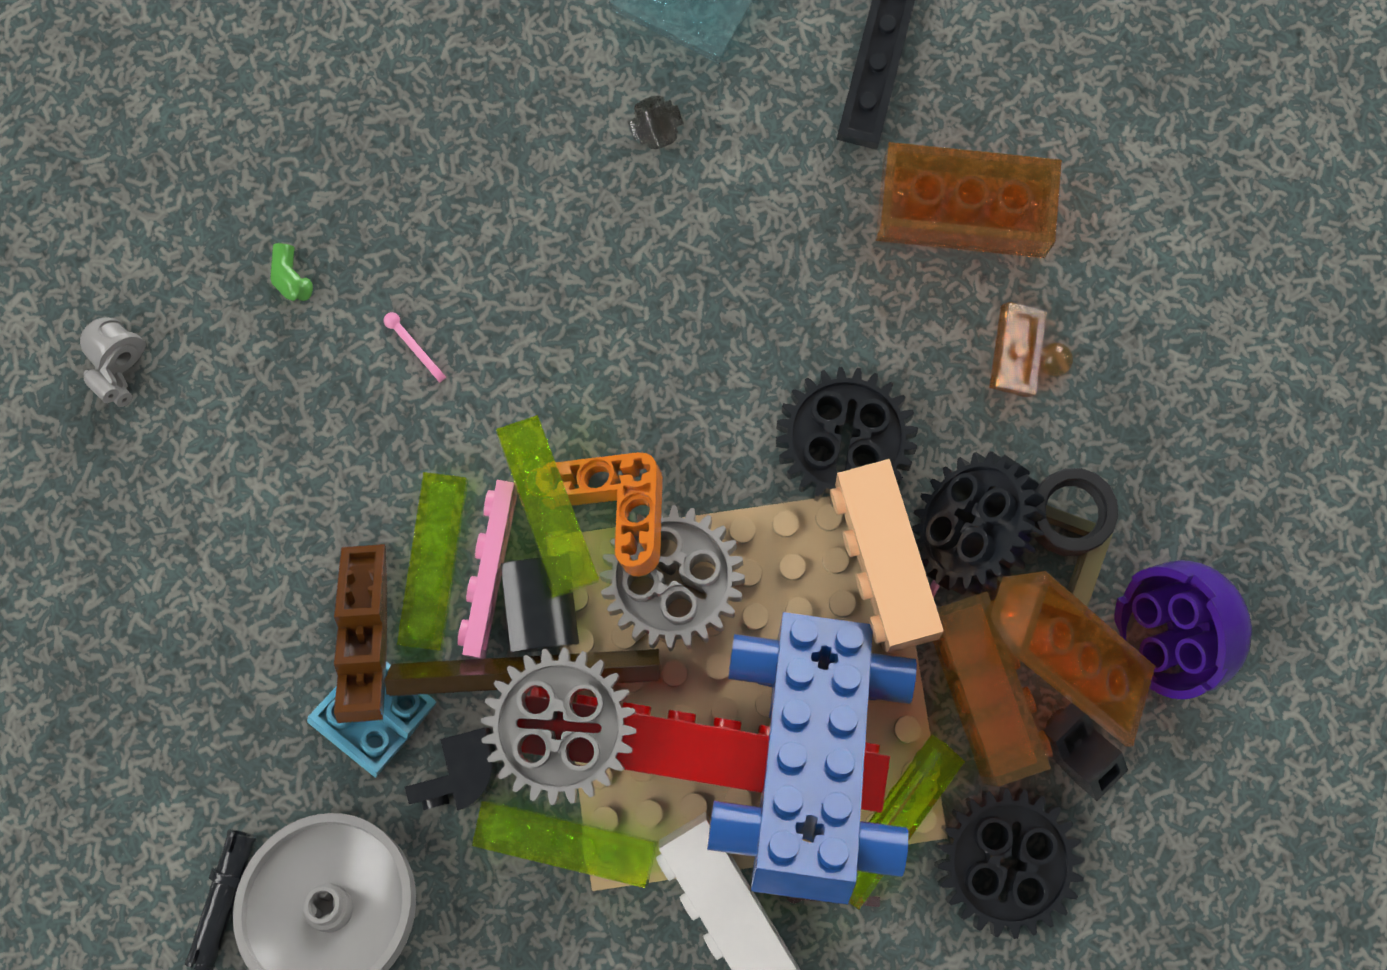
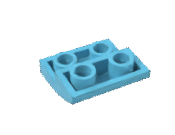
(377, 741)

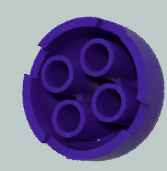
(1205, 623)

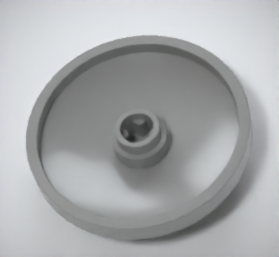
(325, 898)

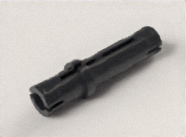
(220, 900)

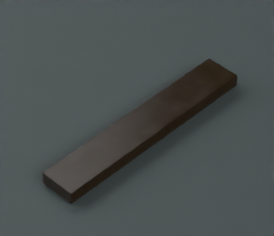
(481, 673)

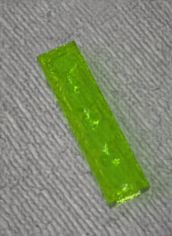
(547, 506)
(432, 561)
(912, 800)
(564, 843)

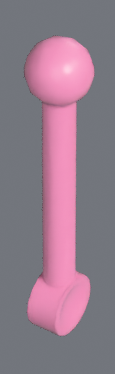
(392, 321)

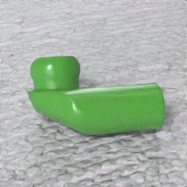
(285, 278)

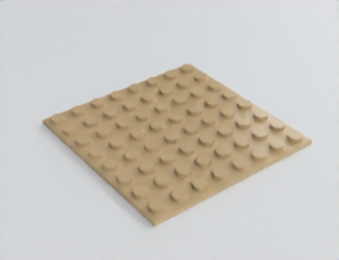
(790, 565)

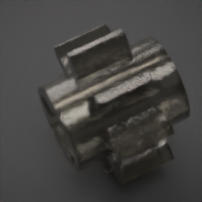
(655, 122)

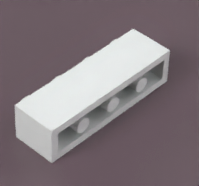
(722, 900)

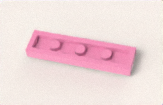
(484, 589)

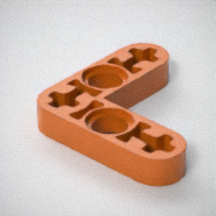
(628, 495)

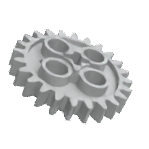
(650, 610)
(555, 769)

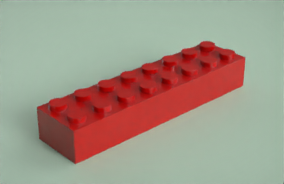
(686, 749)

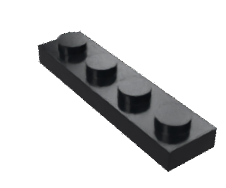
(875, 72)

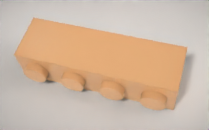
(887, 557)

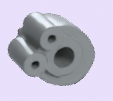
(111, 352)

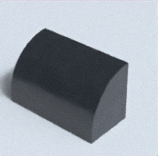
(533, 611)

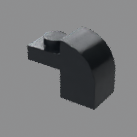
(1083, 751)
(468, 771)

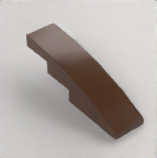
(361, 634)

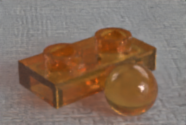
(1021, 353)

